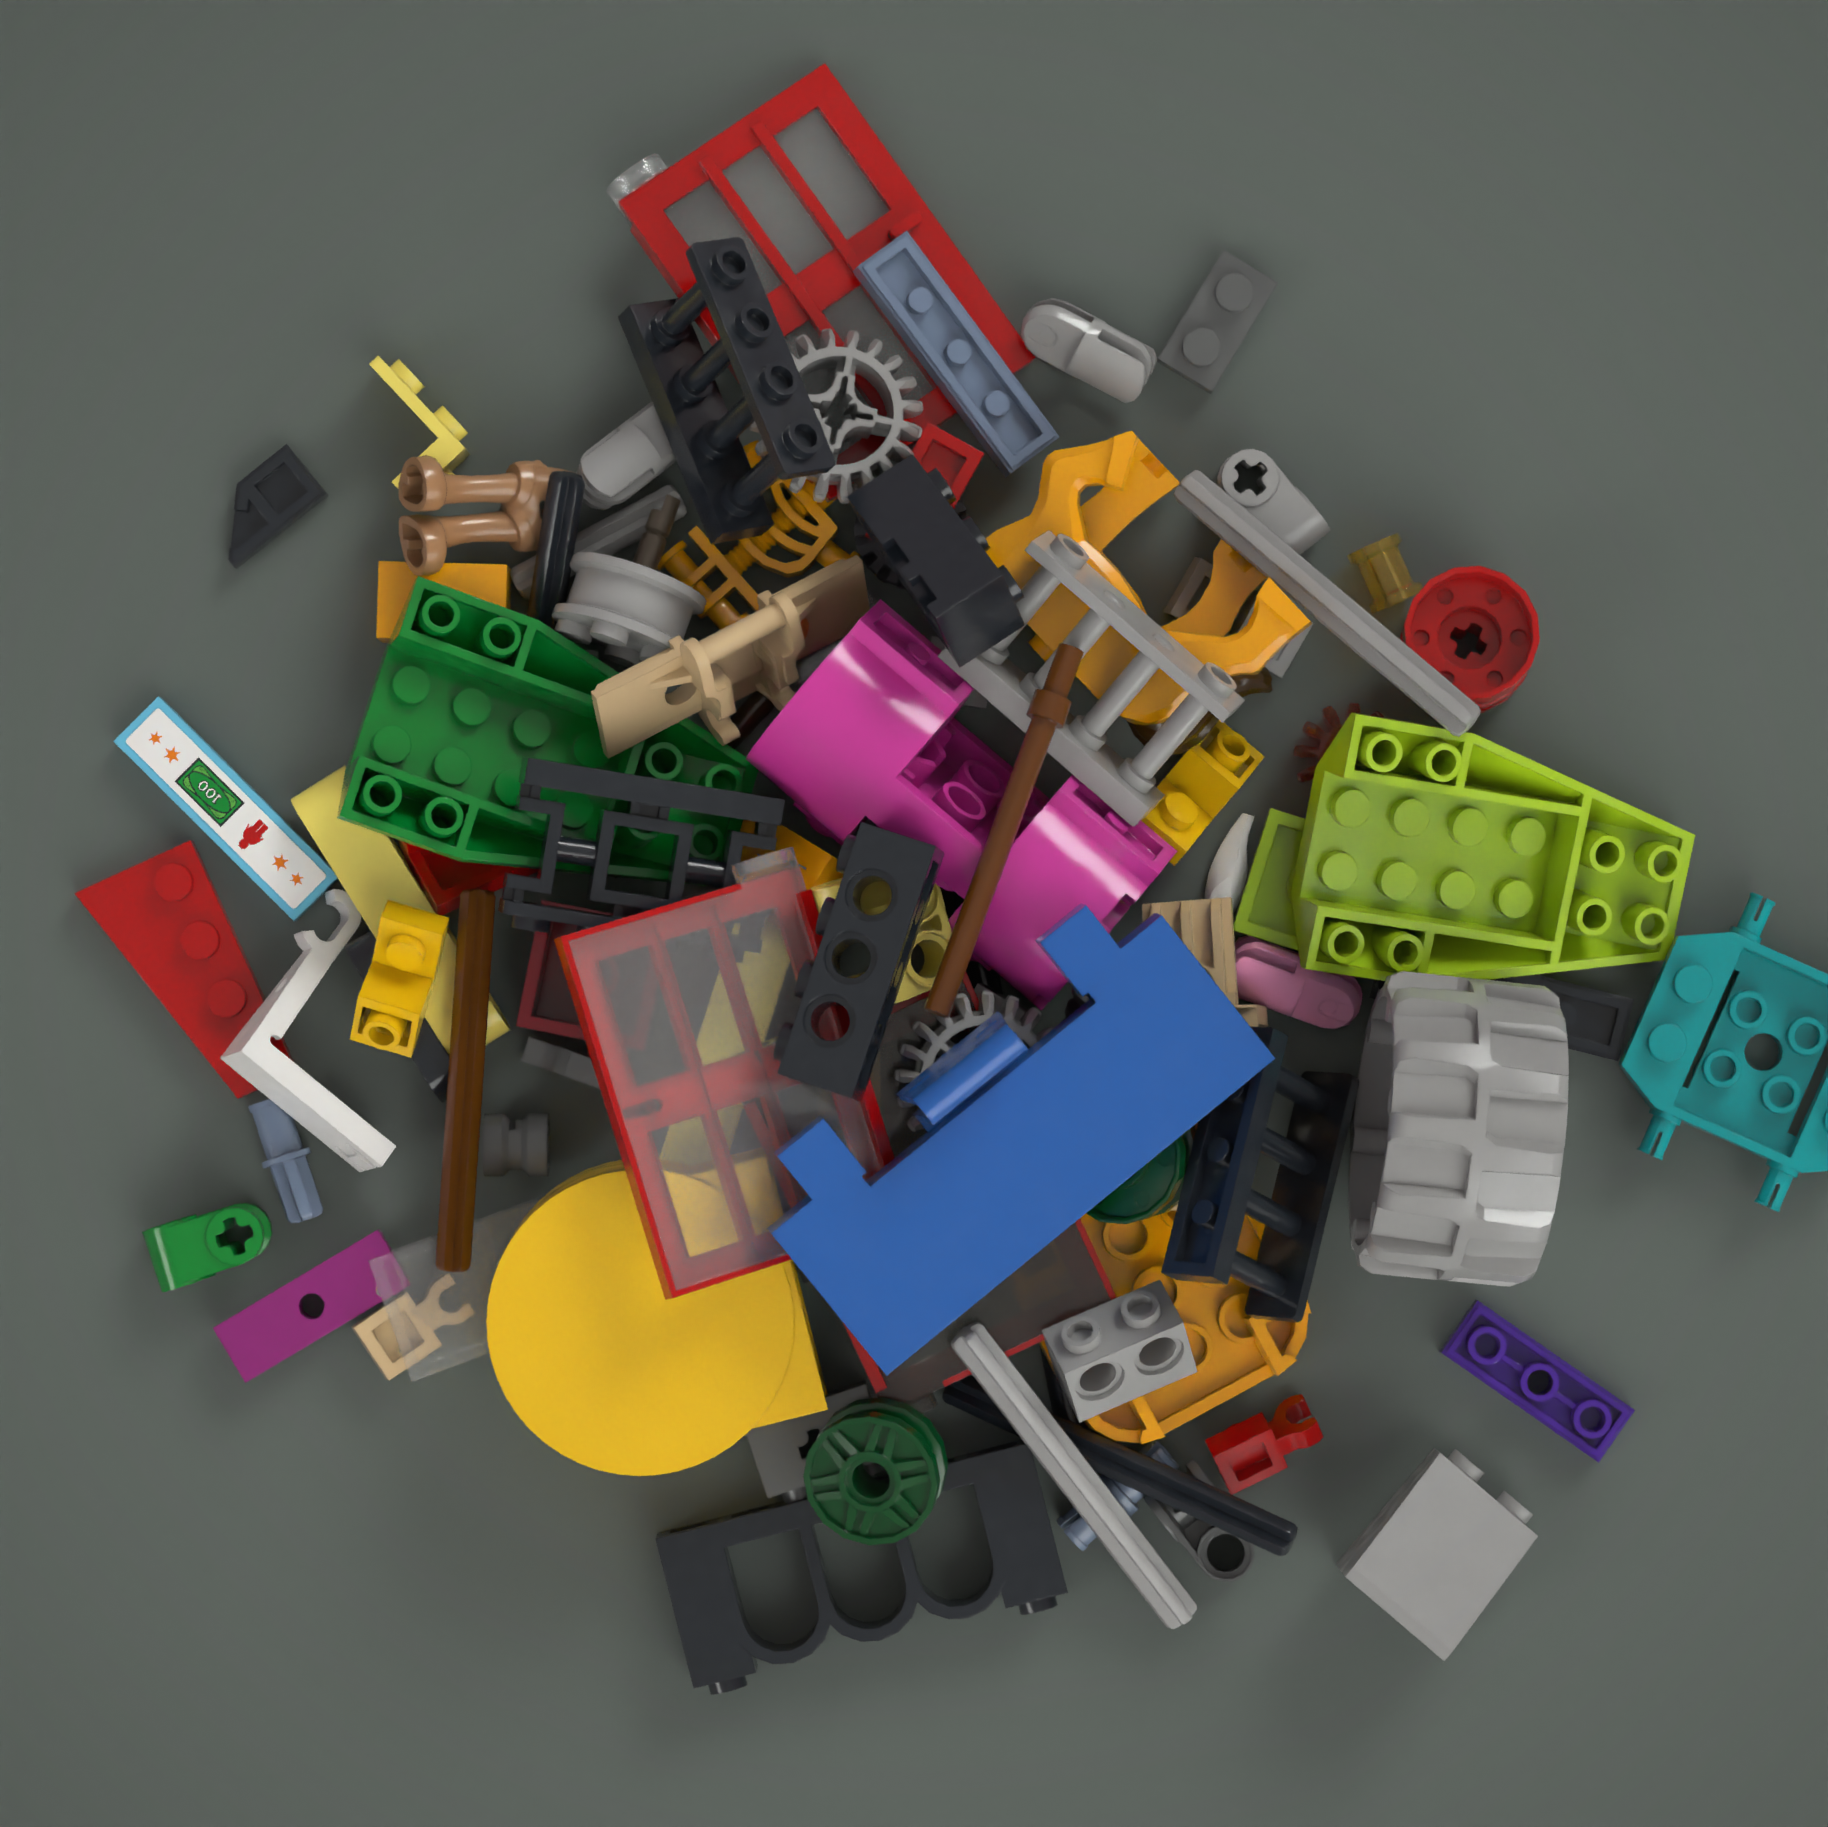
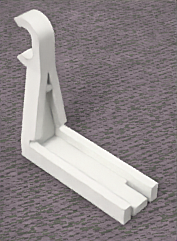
(285, 1081)

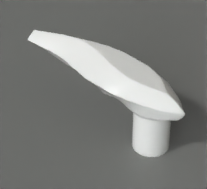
(1230, 864)

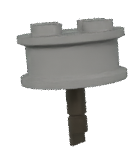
(626, 602)

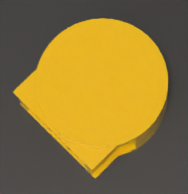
(618, 1369)

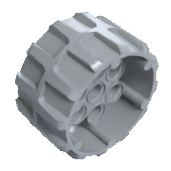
(1458, 1129)

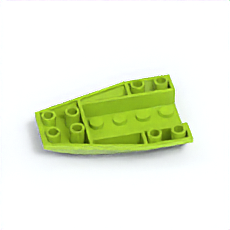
(1474, 862)

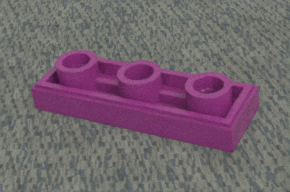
(281, 1327)

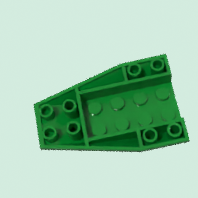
(470, 696)

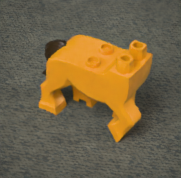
(1132, 484)

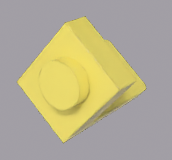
(444, 426)

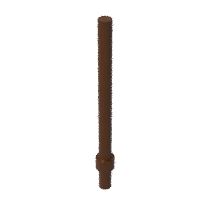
(1047, 712)

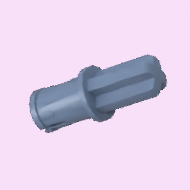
(287, 1162)

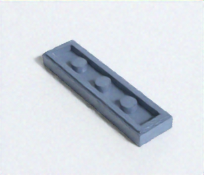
(955, 354)

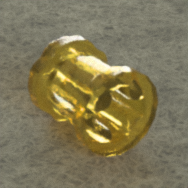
(1385, 573)

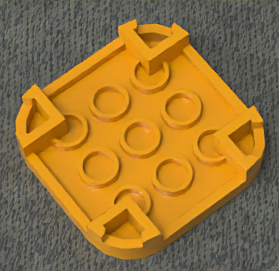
(1226, 1343)

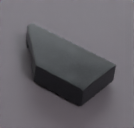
(271, 502)

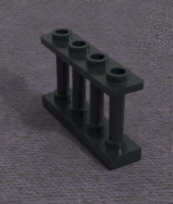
(690, 403)
(1221, 1177)

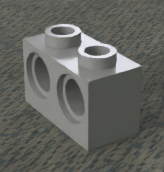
(1119, 1350)

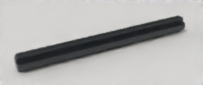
(1147, 1475)

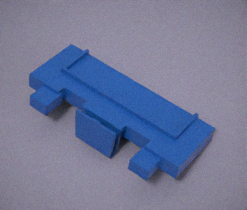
(1016, 1137)

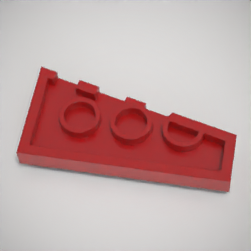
(184, 949)

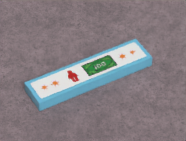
(226, 808)

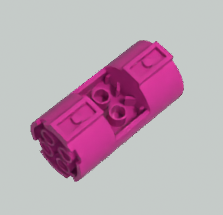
(883, 744)

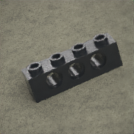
(890, 936)

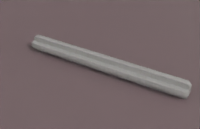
(1327, 603)
(1073, 1475)

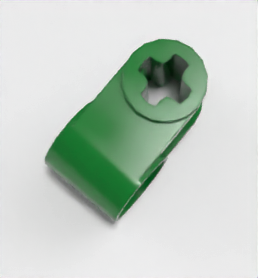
(198, 1245)

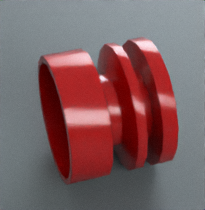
(1490, 608)

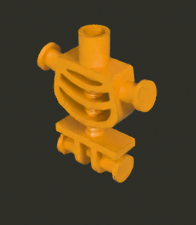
(788, 516)

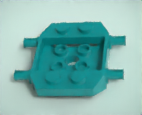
(1724, 1092)

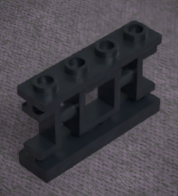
(647, 809)

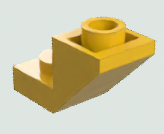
(1201, 787)
(399, 978)

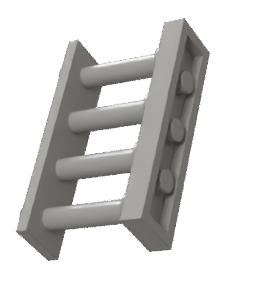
(1081, 744)

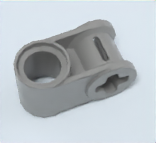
(1278, 504)

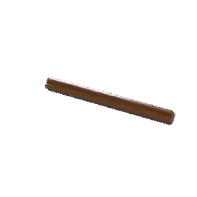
(465, 1080)

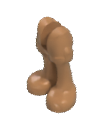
(428, 488)

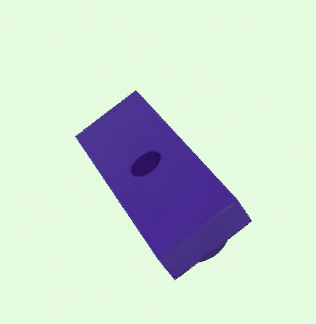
(1505, 1359)

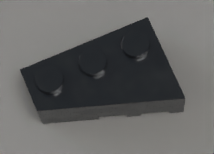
(939, 558)

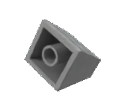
(1439, 1550)

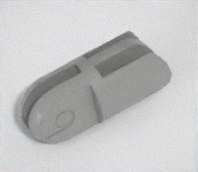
(1088, 348)
(625, 460)

